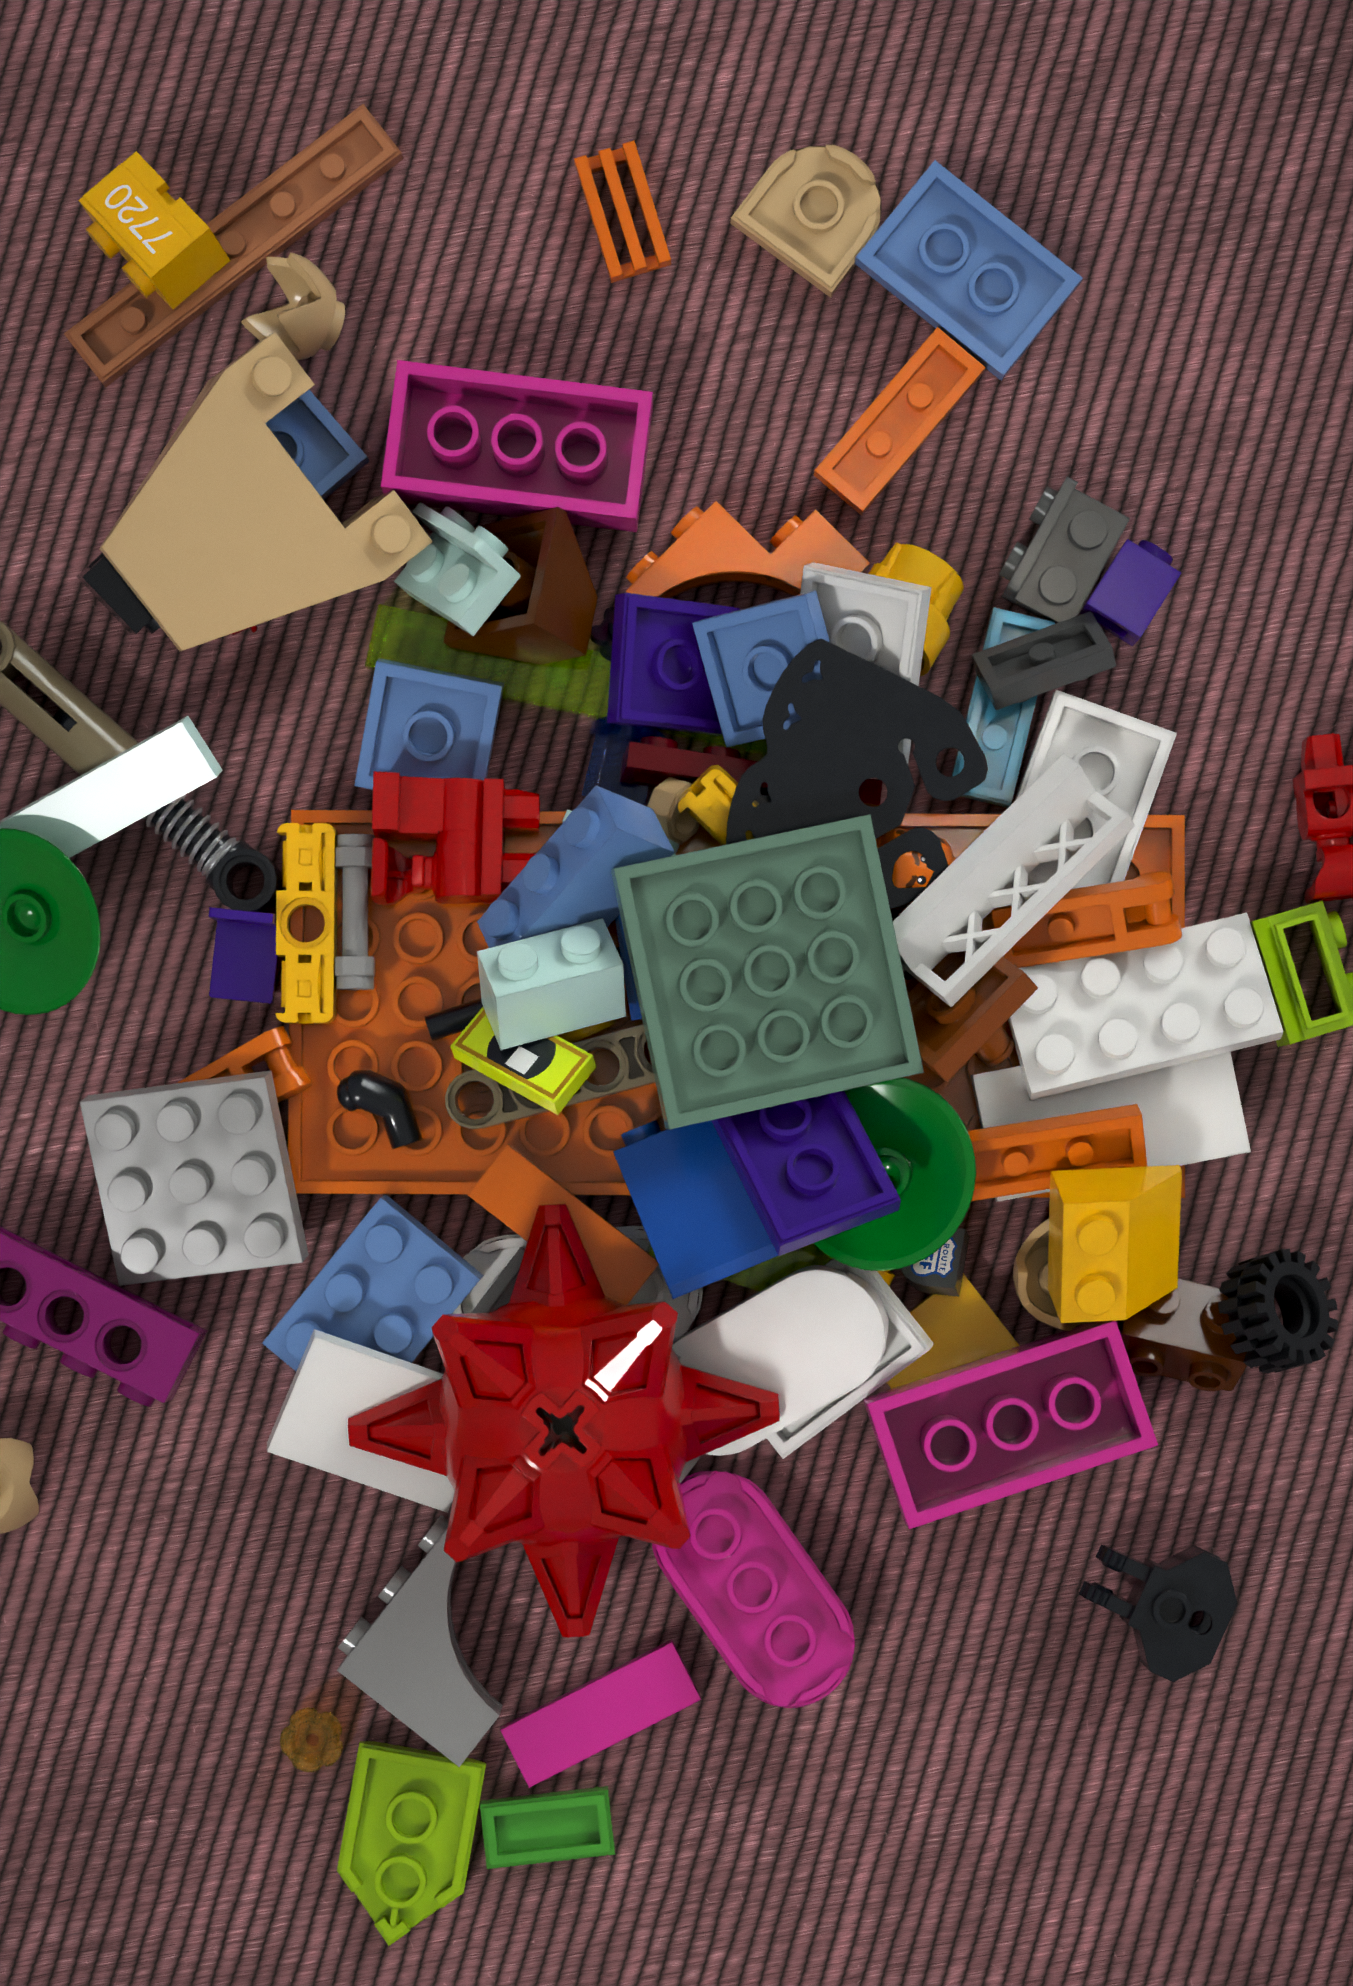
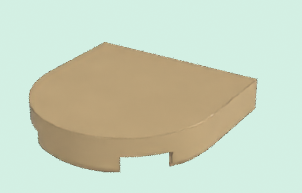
(813, 212)

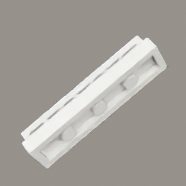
(996, 873)

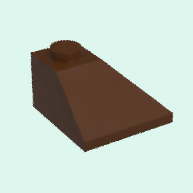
(551, 604)

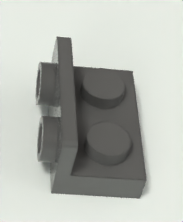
(1064, 555)

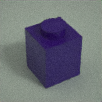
(1132, 590)

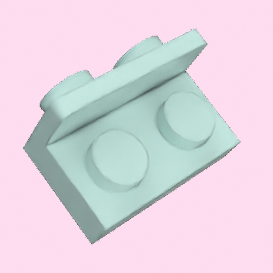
(459, 571)

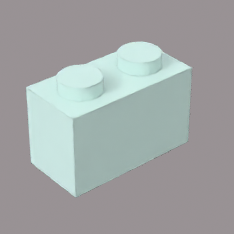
(551, 983)

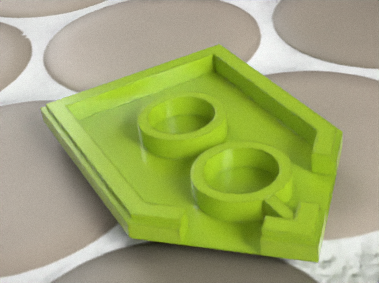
(408, 1833)

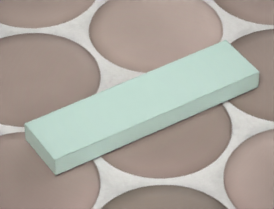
(120, 790)

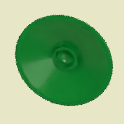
(45, 926)
(929, 1165)

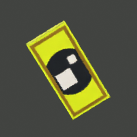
(541, 1070)

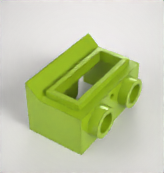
(1283, 979)

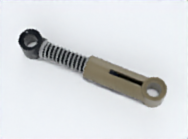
(89, 737)

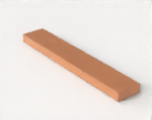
(249, 231)

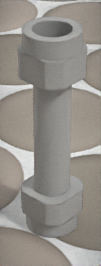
(354, 968)

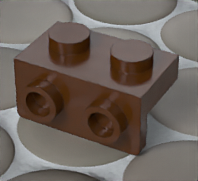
(1184, 1339)

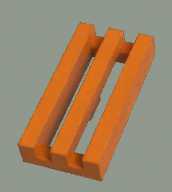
(607, 161)

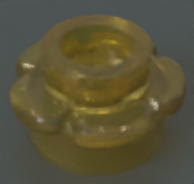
(312, 1757)

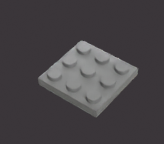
(194, 1178)

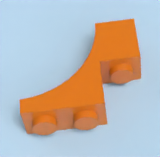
(718, 549)

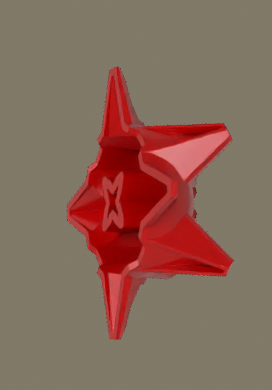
(578, 1356)

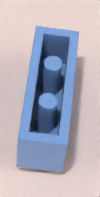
(572, 874)

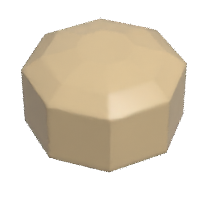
(664, 802)

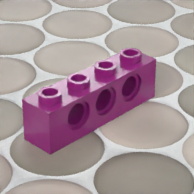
(166, 1338)

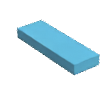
(1002, 731)

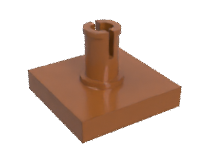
(974, 1023)

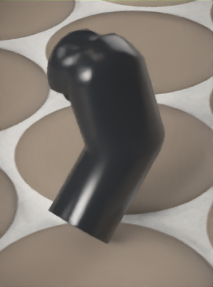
(383, 1098)

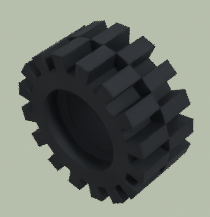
(1254, 1316)

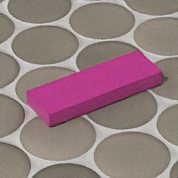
(600, 1713)

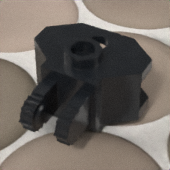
(1163, 1605)

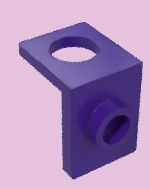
(244, 956)

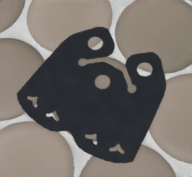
(843, 738)

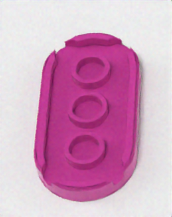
(758, 1593)

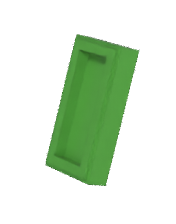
(547, 1827)

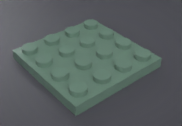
(767, 971)

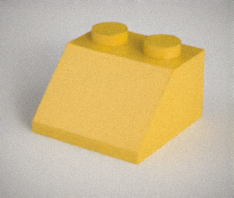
(1112, 1240)

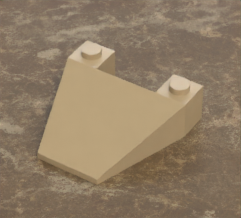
(234, 526)

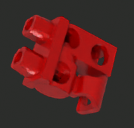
(1326, 815)
(469, 830)

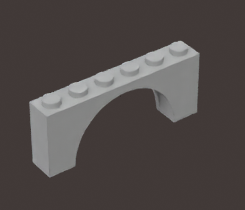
(413, 1656)

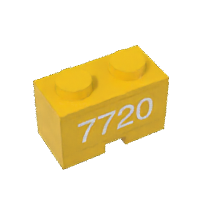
(159, 237)

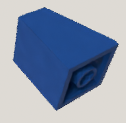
(691, 1205)

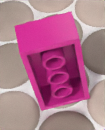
(517, 444)
(1010, 1422)

